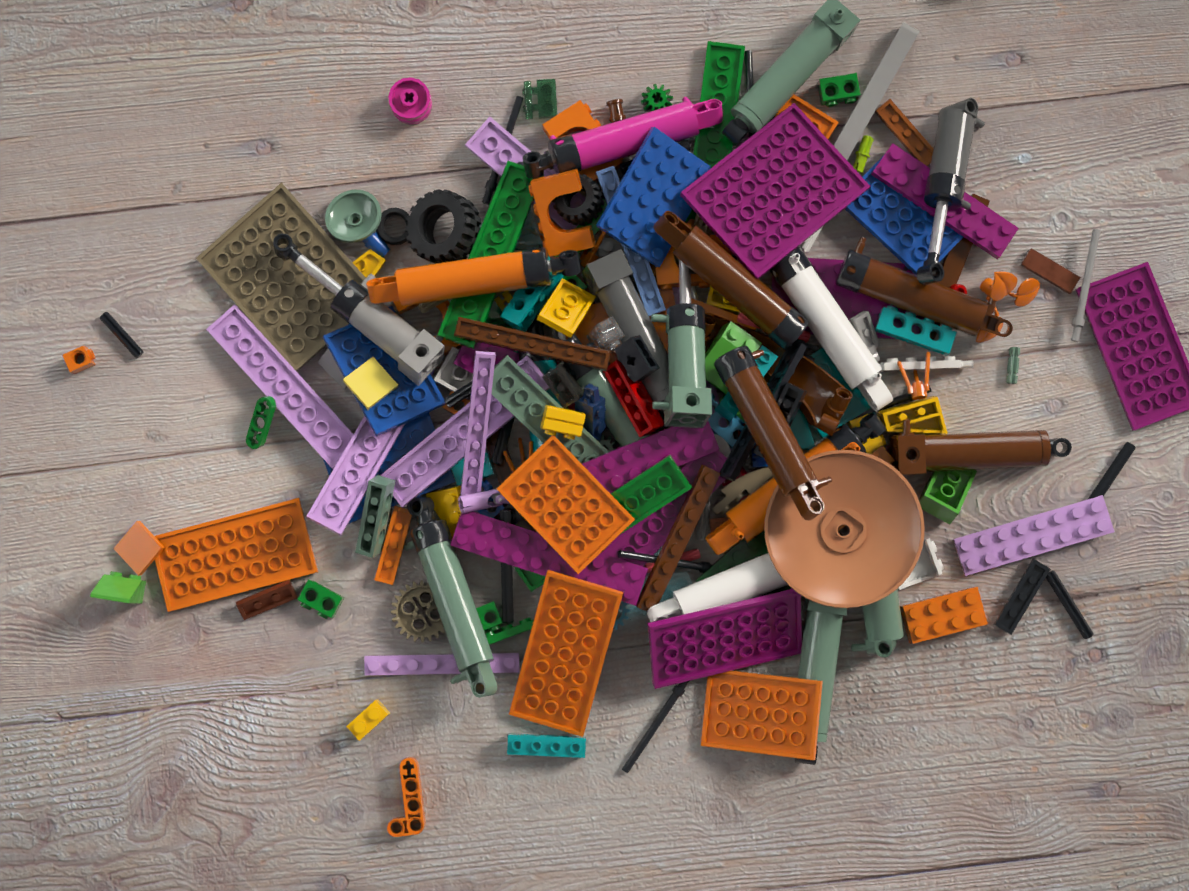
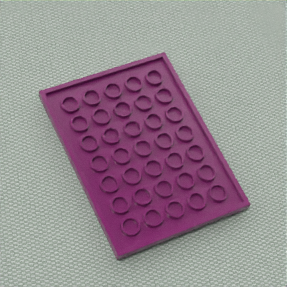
(775, 191)

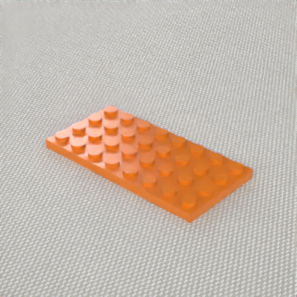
(234, 555)
(565, 653)

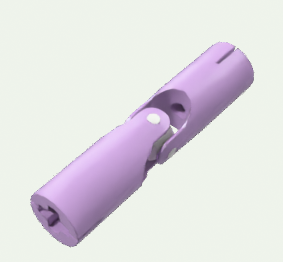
(479, 501)

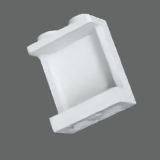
(926, 567)

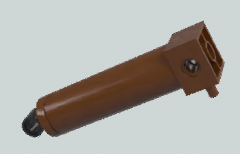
(973, 450)

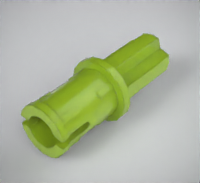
(863, 153)

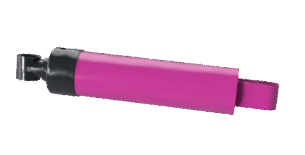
(622, 137)

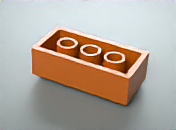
(943, 615)

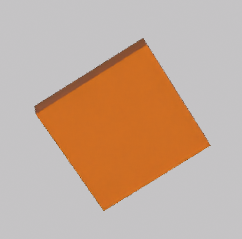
(139, 548)

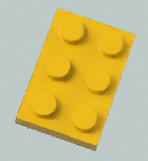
(566, 308)

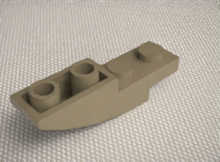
(734, 491)

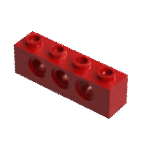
(634, 400)

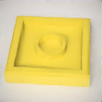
(370, 383)

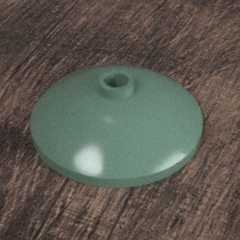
(347, 209)

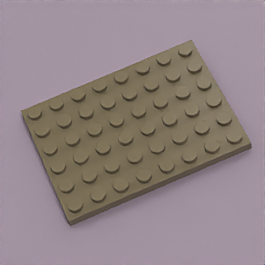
(276, 292)

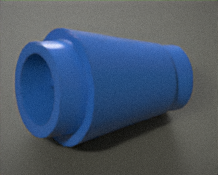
(376, 244)

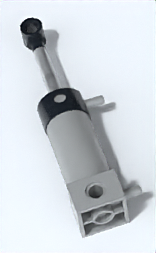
(414, 351)

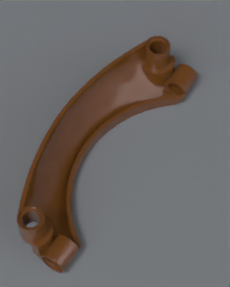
(825, 396)

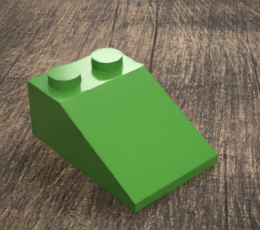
(727, 339)
(946, 493)
(120, 588)

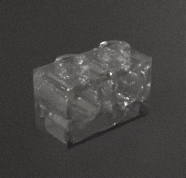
(606, 335)

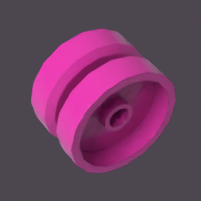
(406, 90)

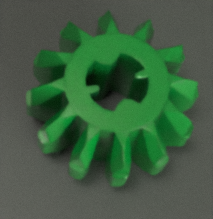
(651, 94)

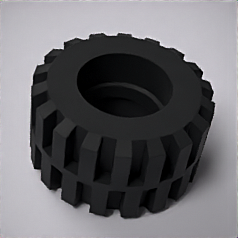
(587, 210)

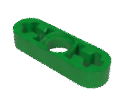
(267, 416)

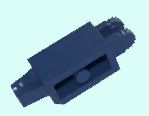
(594, 407)

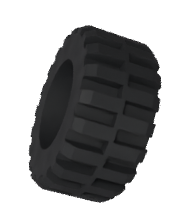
(424, 217)

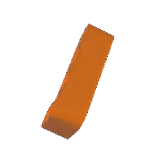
(408, 795)

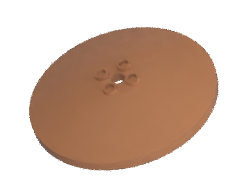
(881, 541)

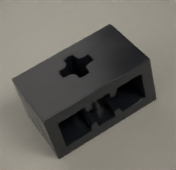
(636, 349)

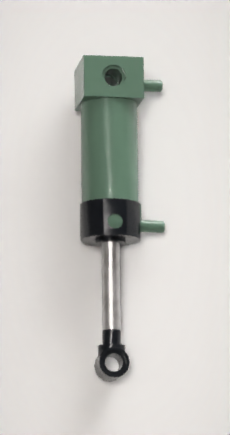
(688, 398)

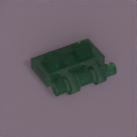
(546, 99)

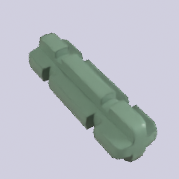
(1013, 365)

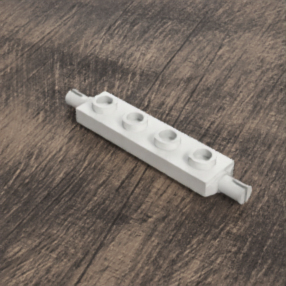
(912, 363)

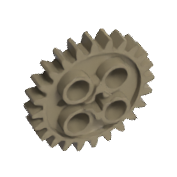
(406, 620)

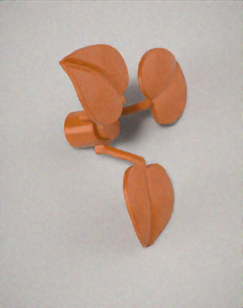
(1002, 286)

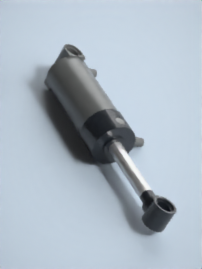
(947, 176)

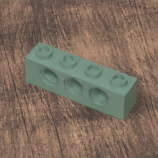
(375, 516)

